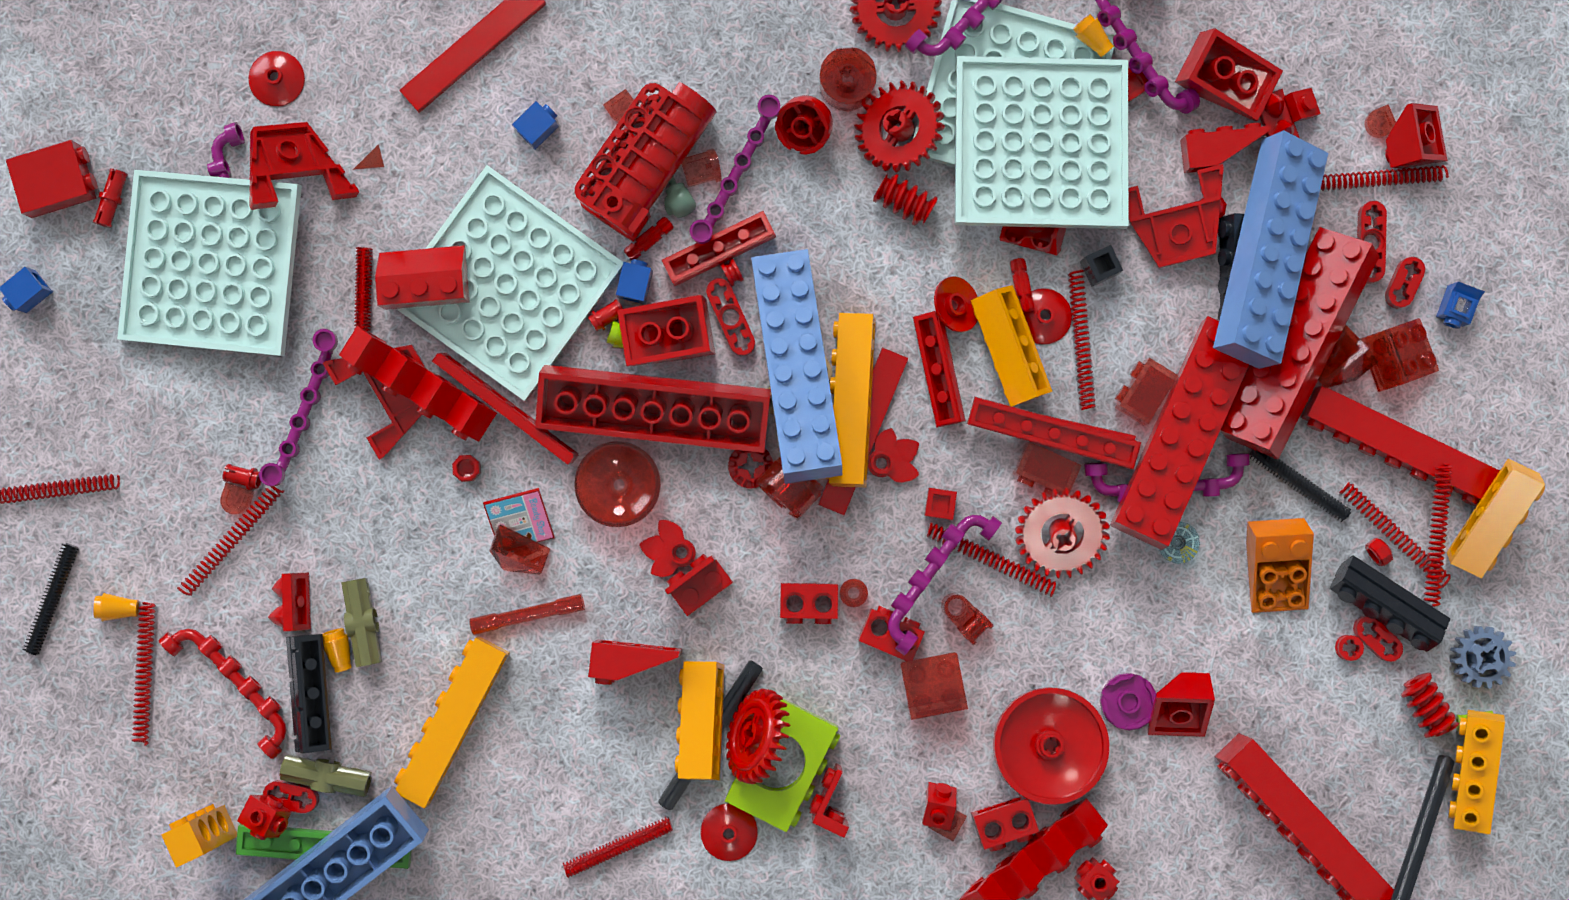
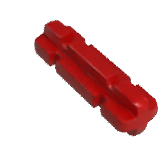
(648, 238)
(1022, 284)

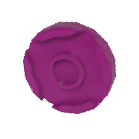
(1121, 705)

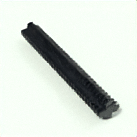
(1302, 484)
(51, 599)

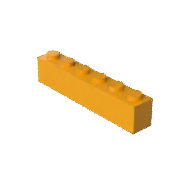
(853, 394)
(451, 721)

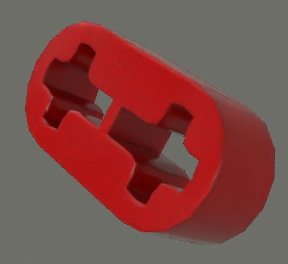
(1411, 285)
(1374, 643)
(294, 790)

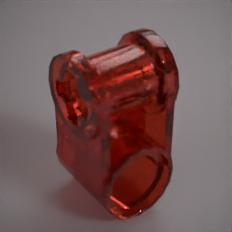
(969, 620)

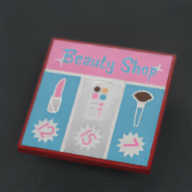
(521, 513)

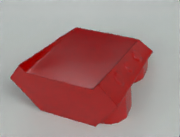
(1036, 238)

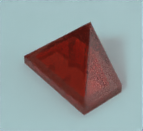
(518, 552)

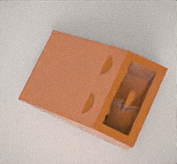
(1279, 564)

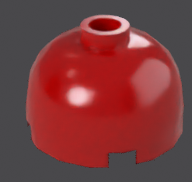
(804, 124)

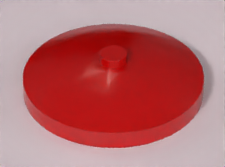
(1051, 745)

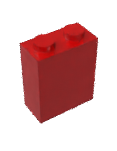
(52, 178)

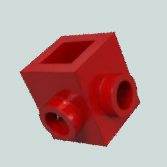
(264, 816)
(1087, 875)

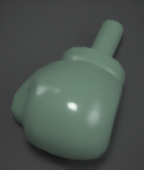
(678, 200)

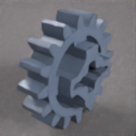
(1492, 647)

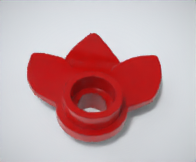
(897, 455)
(663, 549)

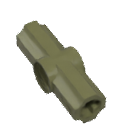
(361, 622)
(325, 776)

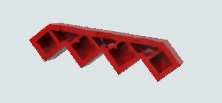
(409, 378)
(1045, 853)

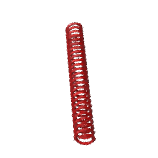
(1384, 178)
(1081, 339)
(1446, 473)
(55, 486)
(1392, 530)
(231, 541)
(976, 546)
(147, 675)

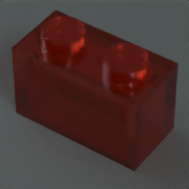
(1146, 390)
(1045, 469)

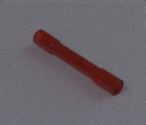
(558, 607)

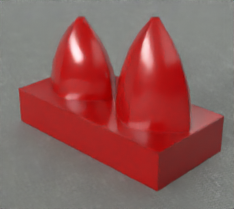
(1277, 115)
(295, 607)

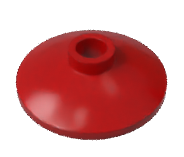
(285, 87)
(954, 304)
(1060, 318)
(728, 817)

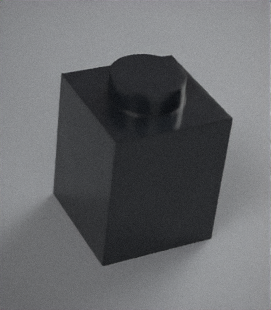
(1101, 265)

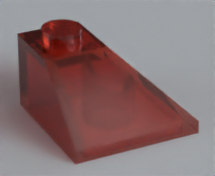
(1347, 361)

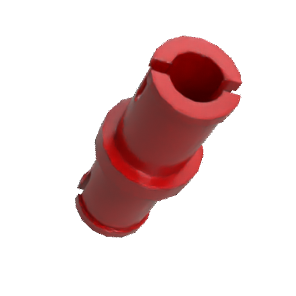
(110, 198)

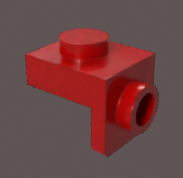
(939, 805)

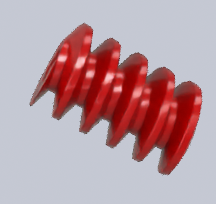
(905, 199)
(1429, 705)

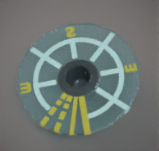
(1187, 546)

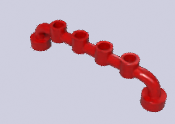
(247, 687)

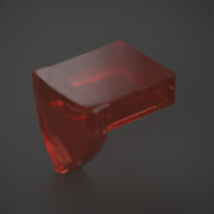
(702, 168)

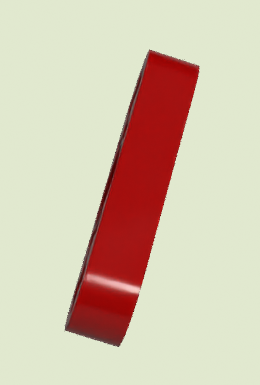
(1381, 222)
(729, 294)

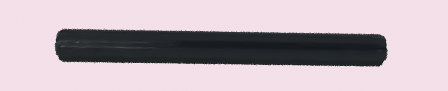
(730, 705)
(1423, 828)

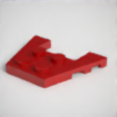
(287, 153)
(1182, 230)
(399, 408)

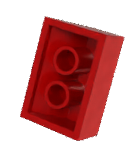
(422, 278)

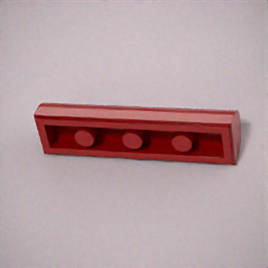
(720, 249)
(939, 370)

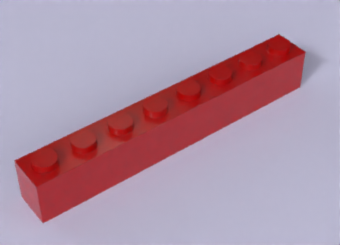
(1396, 443)

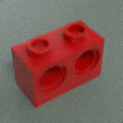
(809, 593)
(885, 641)
(1003, 814)

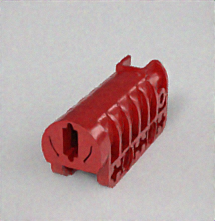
(647, 161)

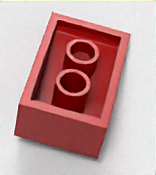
(1229, 74)
(666, 331)
(621, 659)

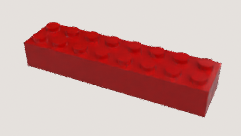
(1275, 395)
(652, 408)
(1180, 441)
(1300, 821)

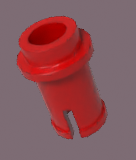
(605, 315)
(242, 476)

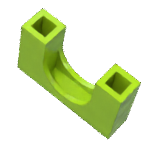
(781, 804)

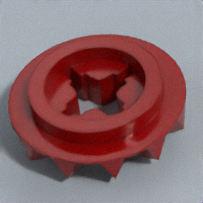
(742, 476)

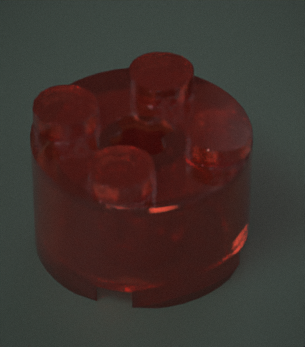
(847, 63)
(794, 496)

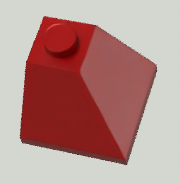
(1416, 138)
(1183, 706)

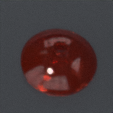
(596, 482)

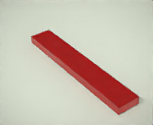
(468, 51)
(884, 383)
(505, 407)
(1054, 433)

